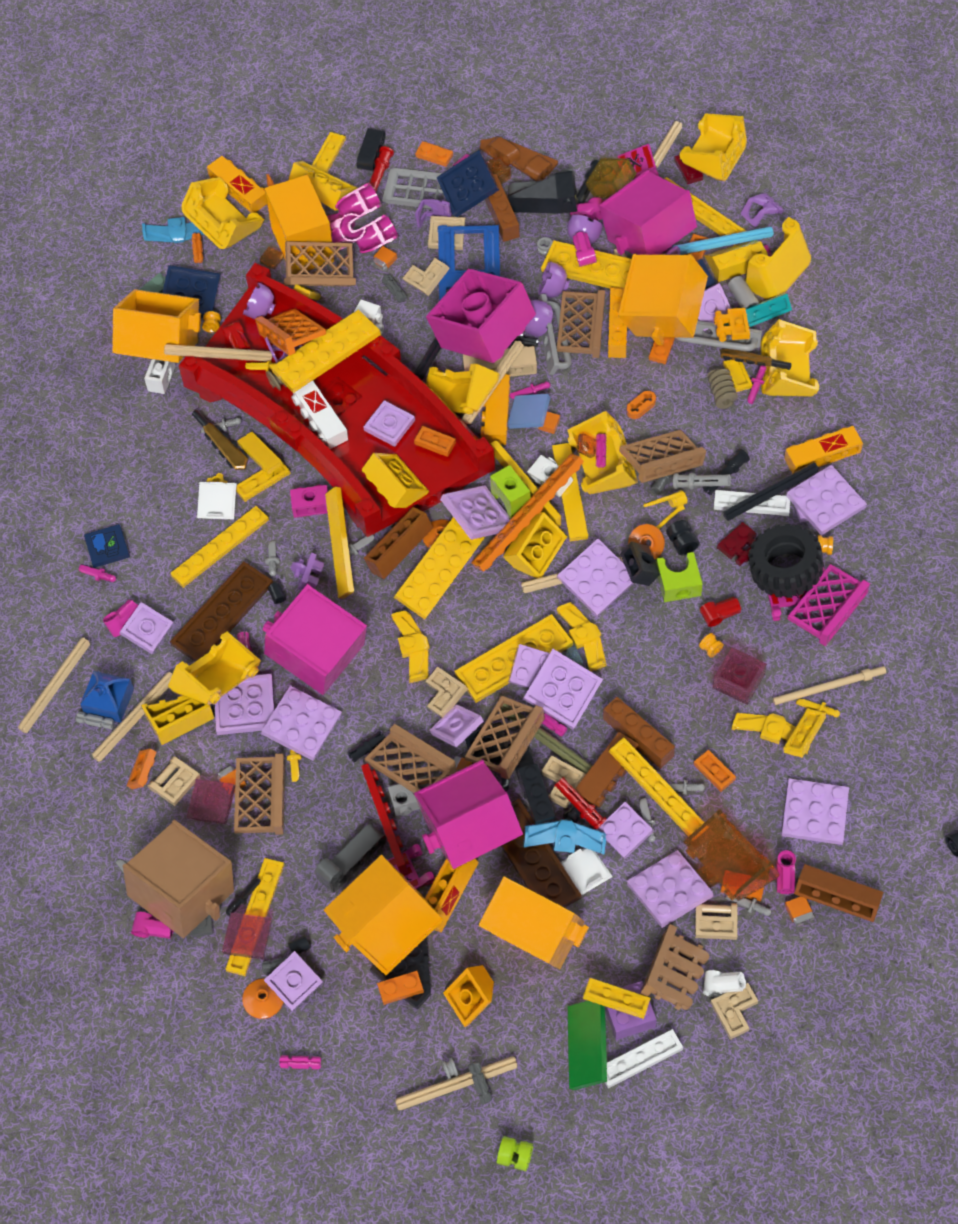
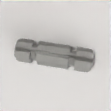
(95, 720)

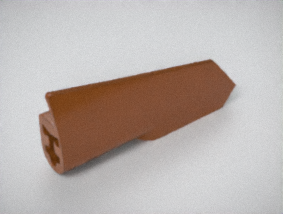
(525, 160)

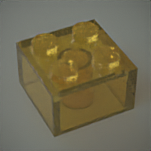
(610, 176)

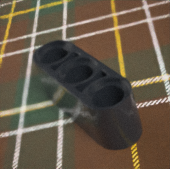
(370, 149)

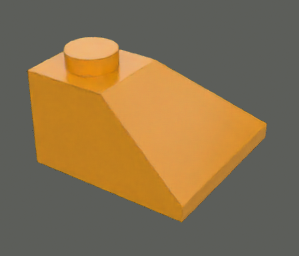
(470, 993)

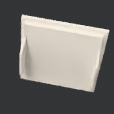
(216, 500)
(586, 869)

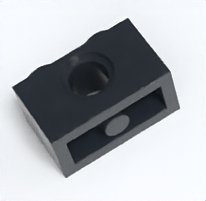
(640, 563)

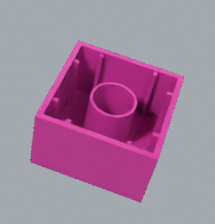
(481, 315)

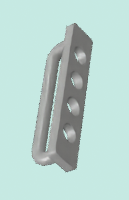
(711, 339)
(549, 342)

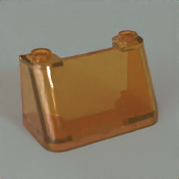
(730, 857)

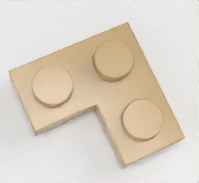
(426, 280)
(448, 689)
(555, 770)
(729, 1008)

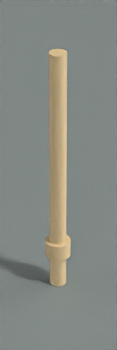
(865, 675)

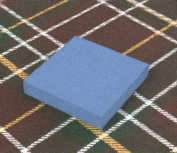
(529, 411)

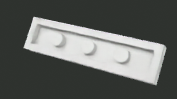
(774, 506)
(642, 1057)

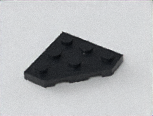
(415, 961)

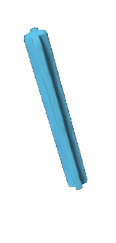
(725, 240)

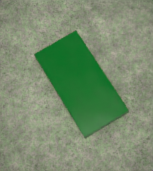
(586, 1045)

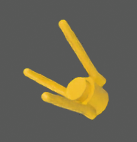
(675, 500)

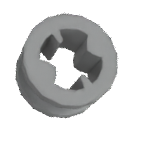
(542, 249)
(449, 1068)

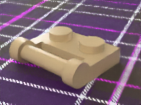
(178, 784)
(715, 926)

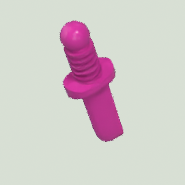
(756, 385)
(532, 389)
(98, 574)

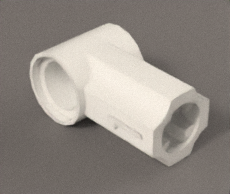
(717, 983)

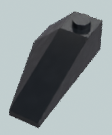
(550, 196)

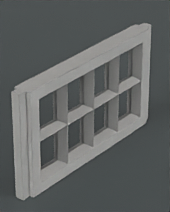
(392, 184)

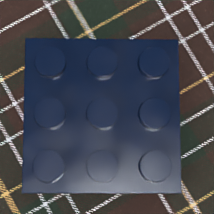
(467, 183)
(193, 284)

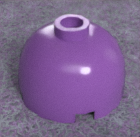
(580, 223)
(553, 280)
(260, 302)
(543, 316)

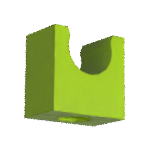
(510, 488)
(679, 584)

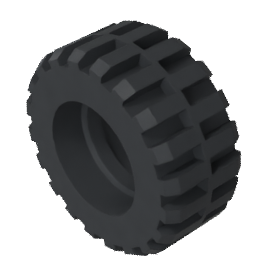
(788, 580)

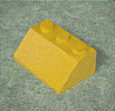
(733, 260)
(394, 480)
(535, 546)

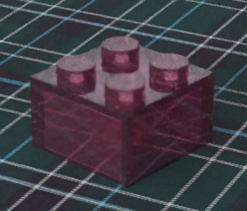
(739, 675)

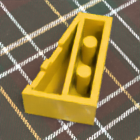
(176, 717)

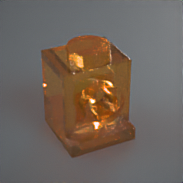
(499, 168)

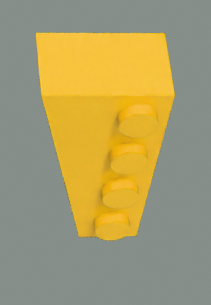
(327, 187)

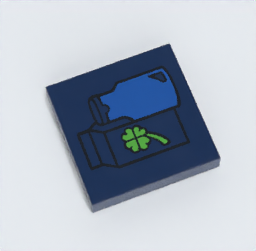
(106, 546)

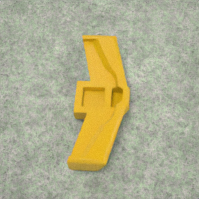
(584, 635)
(412, 645)
(771, 727)

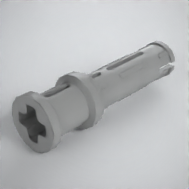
(723, 480)

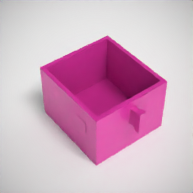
(648, 215)
(314, 639)
(467, 814)

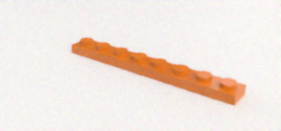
(527, 512)

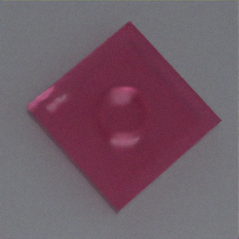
(211, 801)
(247, 936)

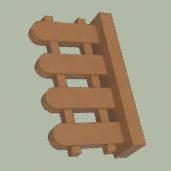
(667, 975)

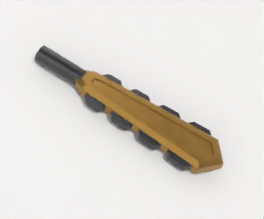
(750, 358)
(227, 449)

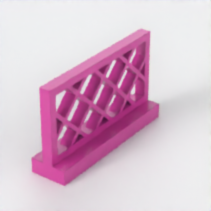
(840, 615)

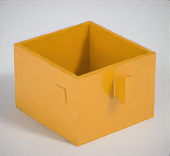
(298, 217)
(663, 296)
(151, 320)
(382, 915)
(533, 923)

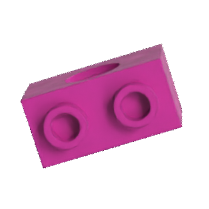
(302, 507)

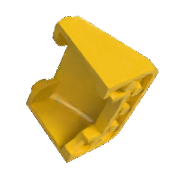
(718, 146)
(215, 216)
(776, 274)
(792, 345)
(463, 390)
(618, 471)
(215, 672)

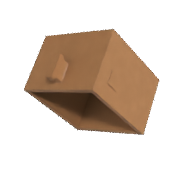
(179, 879)

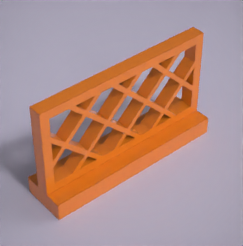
(287, 327)

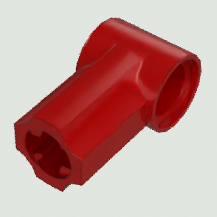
(235, 335)
(715, 612)

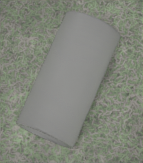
(742, 292)

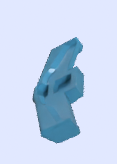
(175, 232)
(565, 836)

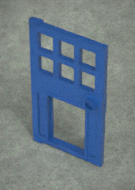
(447, 253)

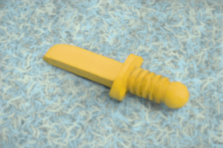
(260, 366)
(822, 708)
(293, 758)

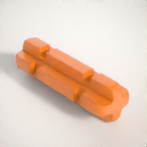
(197, 248)

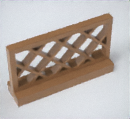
(319, 280)
(596, 319)
(667, 464)
(518, 745)
(418, 748)
(277, 795)

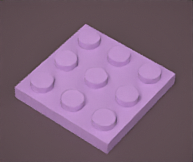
(826, 500)
(476, 511)
(596, 577)
(563, 689)
(246, 706)
(301, 723)
(815, 811)
(669, 888)

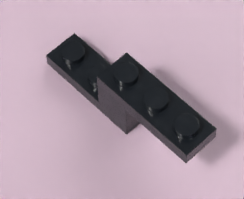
(534, 789)

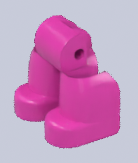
(353, 207)

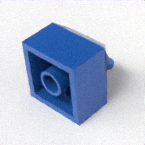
(107, 696)

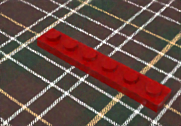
(388, 825)

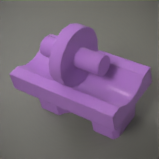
(311, 565)

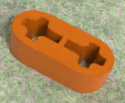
(643, 407)

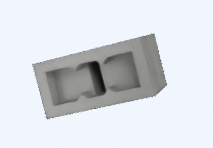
(399, 792)

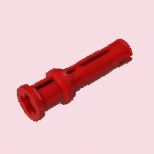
(381, 164)
(586, 810)

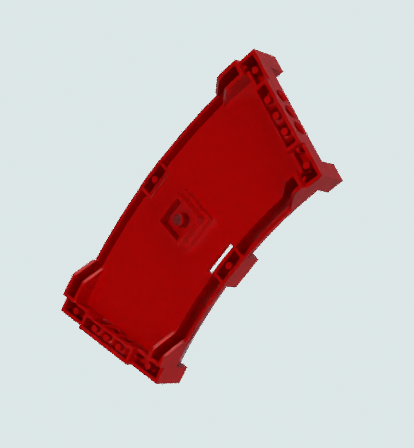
(360, 392)

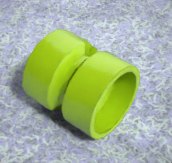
(507, 1156)

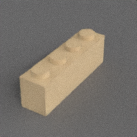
(523, 365)

